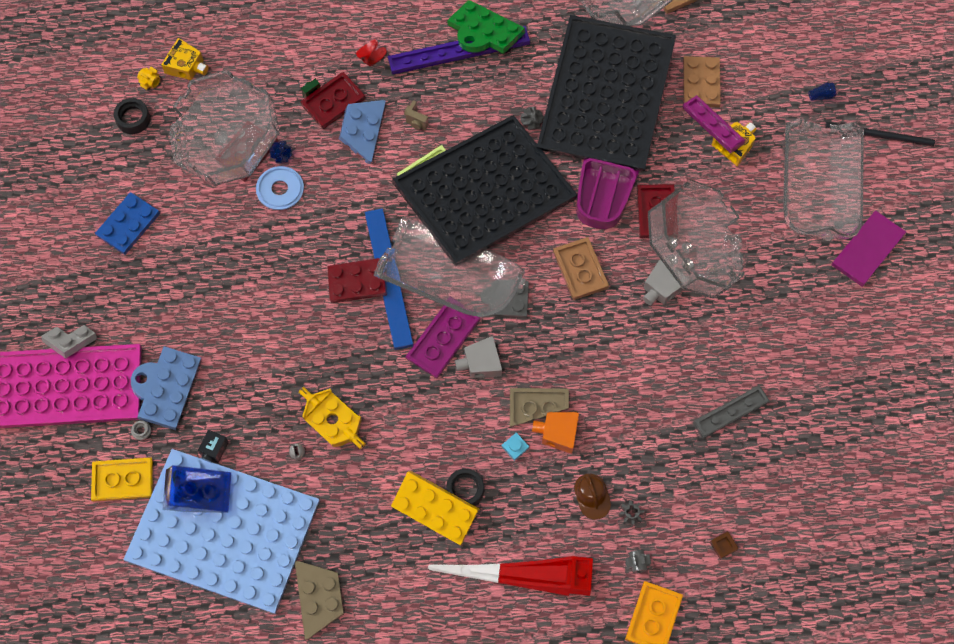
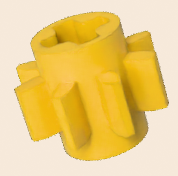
(148, 78)

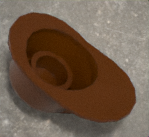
(592, 496)

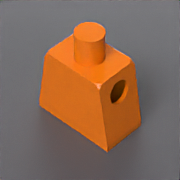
(558, 430)

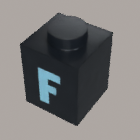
(213, 446)

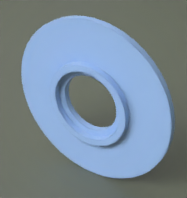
(283, 201)

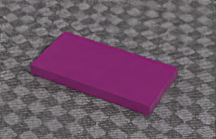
(868, 248)
(441, 340)

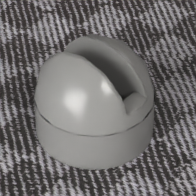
(301, 450)

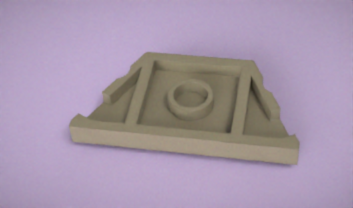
(318, 597)

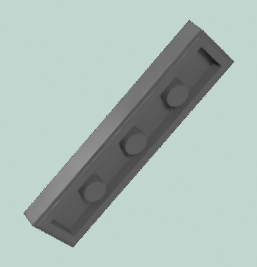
(731, 412)

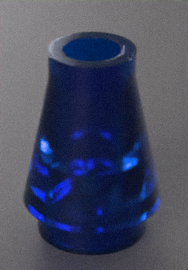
(823, 92)

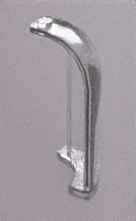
(823, 179)
(473, 287)

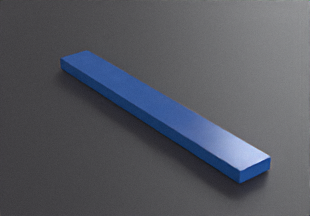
(393, 300)

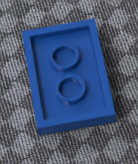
(127, 223)

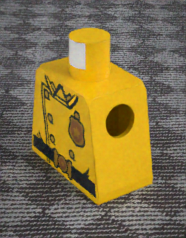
(184, 61)
(738, 155)

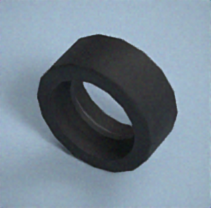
(127, 104)
(470, 474)

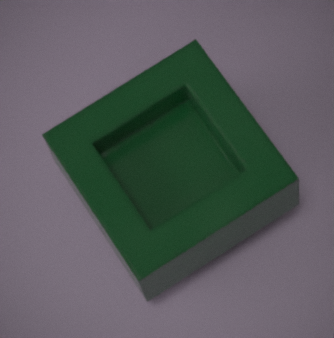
(310, 87)

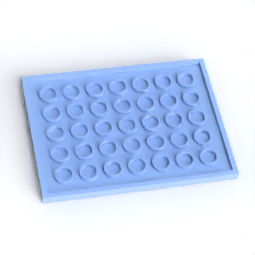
(230, 553)

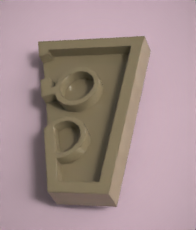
(535, 403)

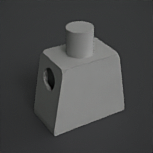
(661, 285)
(481, 360)

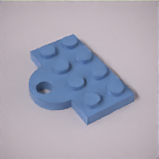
(166, 387)

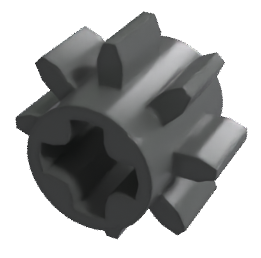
(531, 117)
(635, 509)
(638, 561)

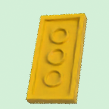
(435, 507)

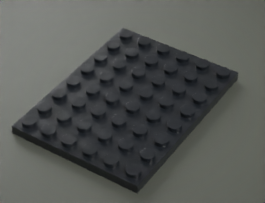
(606, 92)
(484, 189)

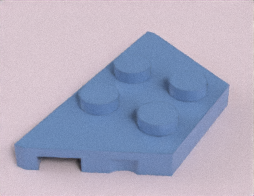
(361, 127)

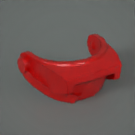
(368, 55)

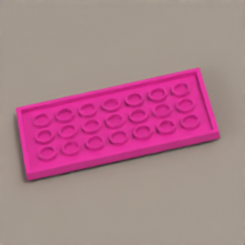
(83, 388)

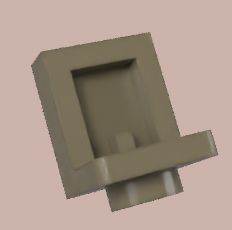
(414, 118)

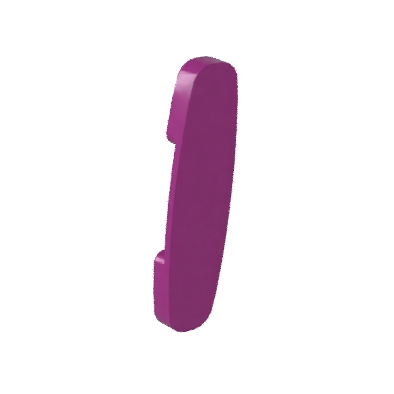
(604, 192)

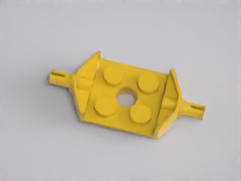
(324, 404)

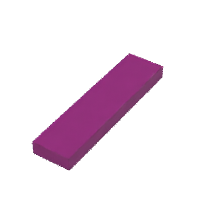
(713, 124)

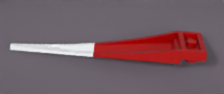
(555, 575)

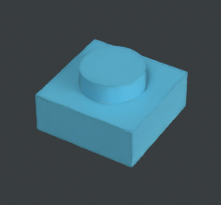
(515, 446)

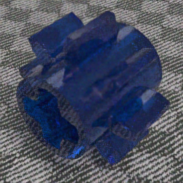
(280, 151)

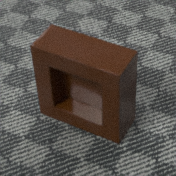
(724, 545)

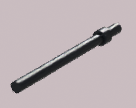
(892, 136)

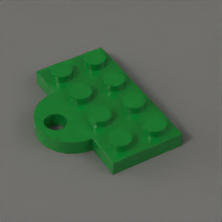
(484, 28)

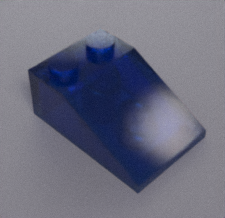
(196, 490)

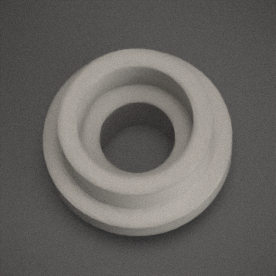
(135, 428)

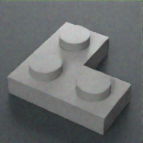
(68, 344)

